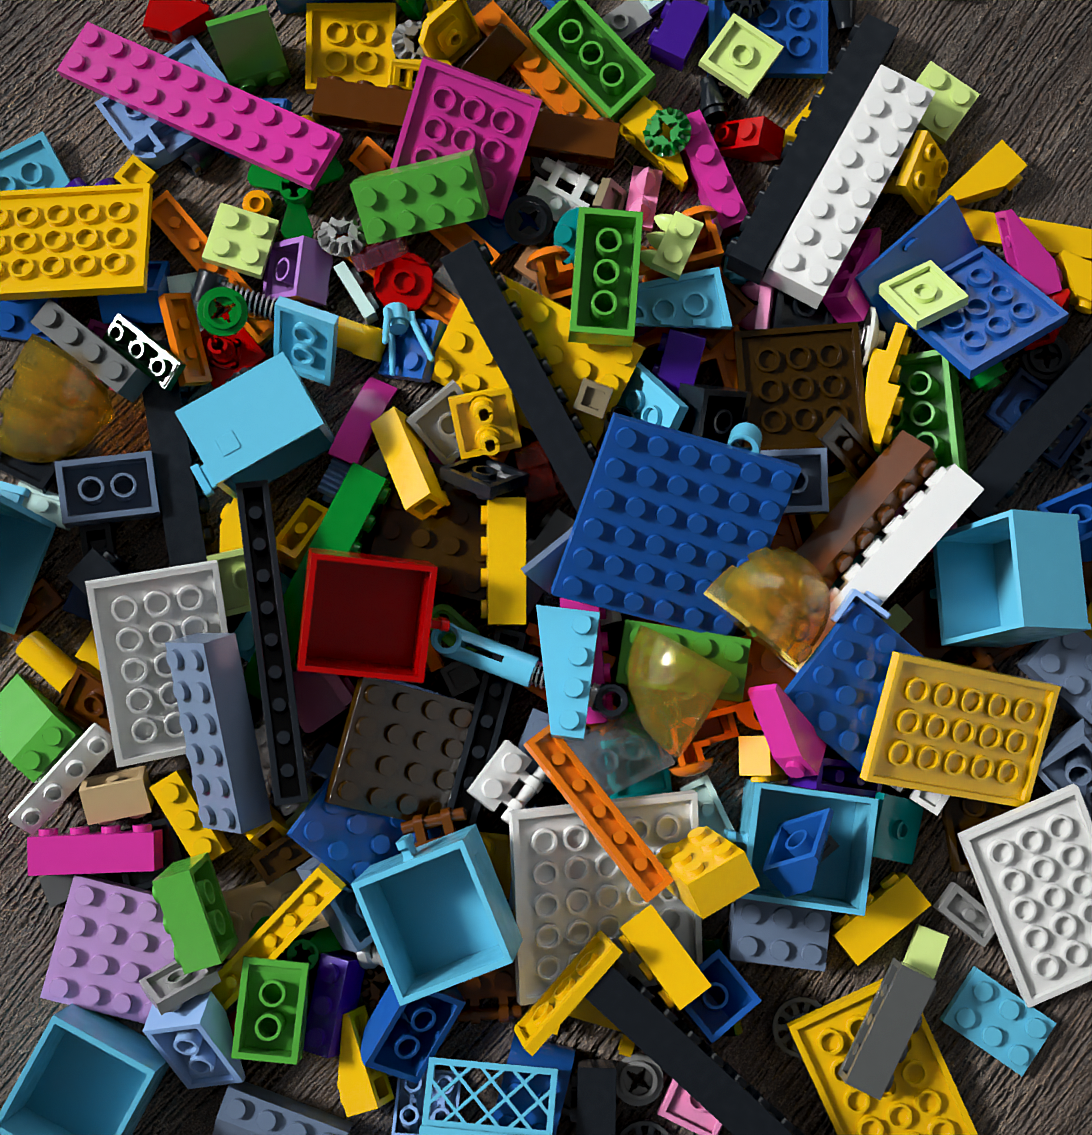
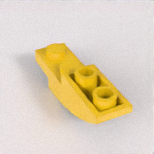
(881, 395)

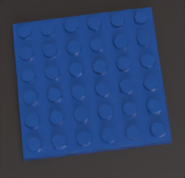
(668, 521)

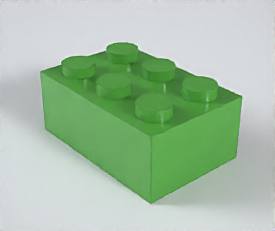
(195, 913)

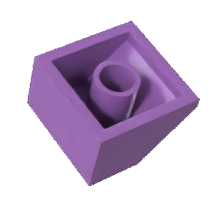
(298, 271)

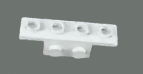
(62, 779)

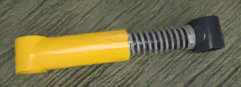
(352, 336)

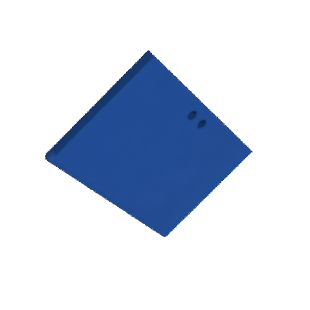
(937, 237)

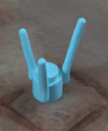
(396, 323)

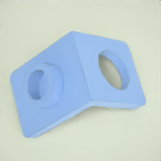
(867, 598)

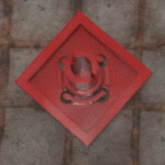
(226, 353)

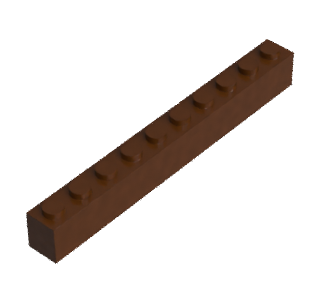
(383, 111)

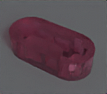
(380, 253)

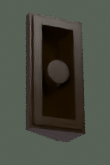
(495, 54)

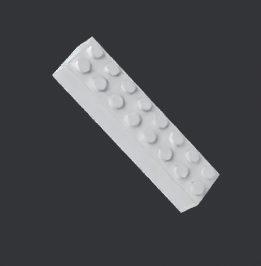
(848, 186)
(906, 539)

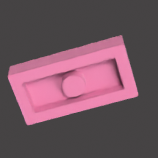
(644, 194)
(760, 316)

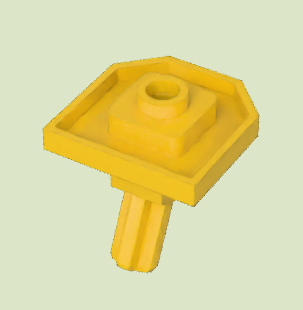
(448, 30)

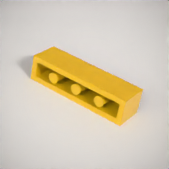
(505, 557)

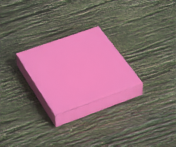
(687, 1112)

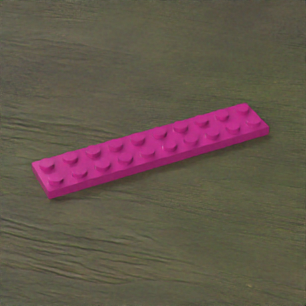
(200, 106)

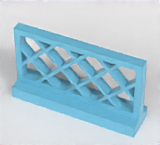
(447, 1127)

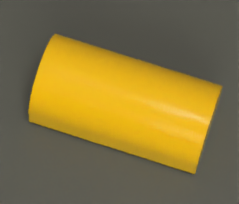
(47, 660)

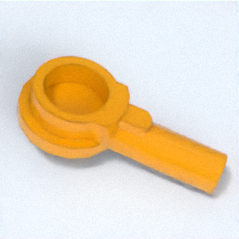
(258, 202)

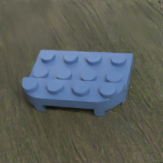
(149, 138)

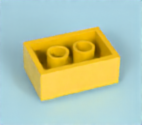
(707, 871)

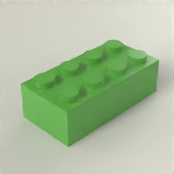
(592, 58)
(420, 197)
(605, 277)
(723, 650)

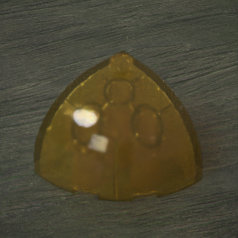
(52, 405)
(775, 601)
(671, 689)

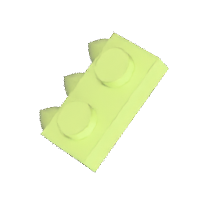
(673, 246)

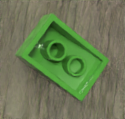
(249, 49)
(33, 729)
(271, 1011)

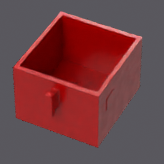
(367, 615)

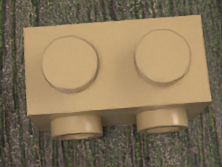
(116, 795)

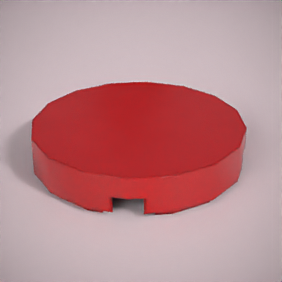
(404, 281)

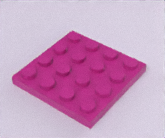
(466, 112)

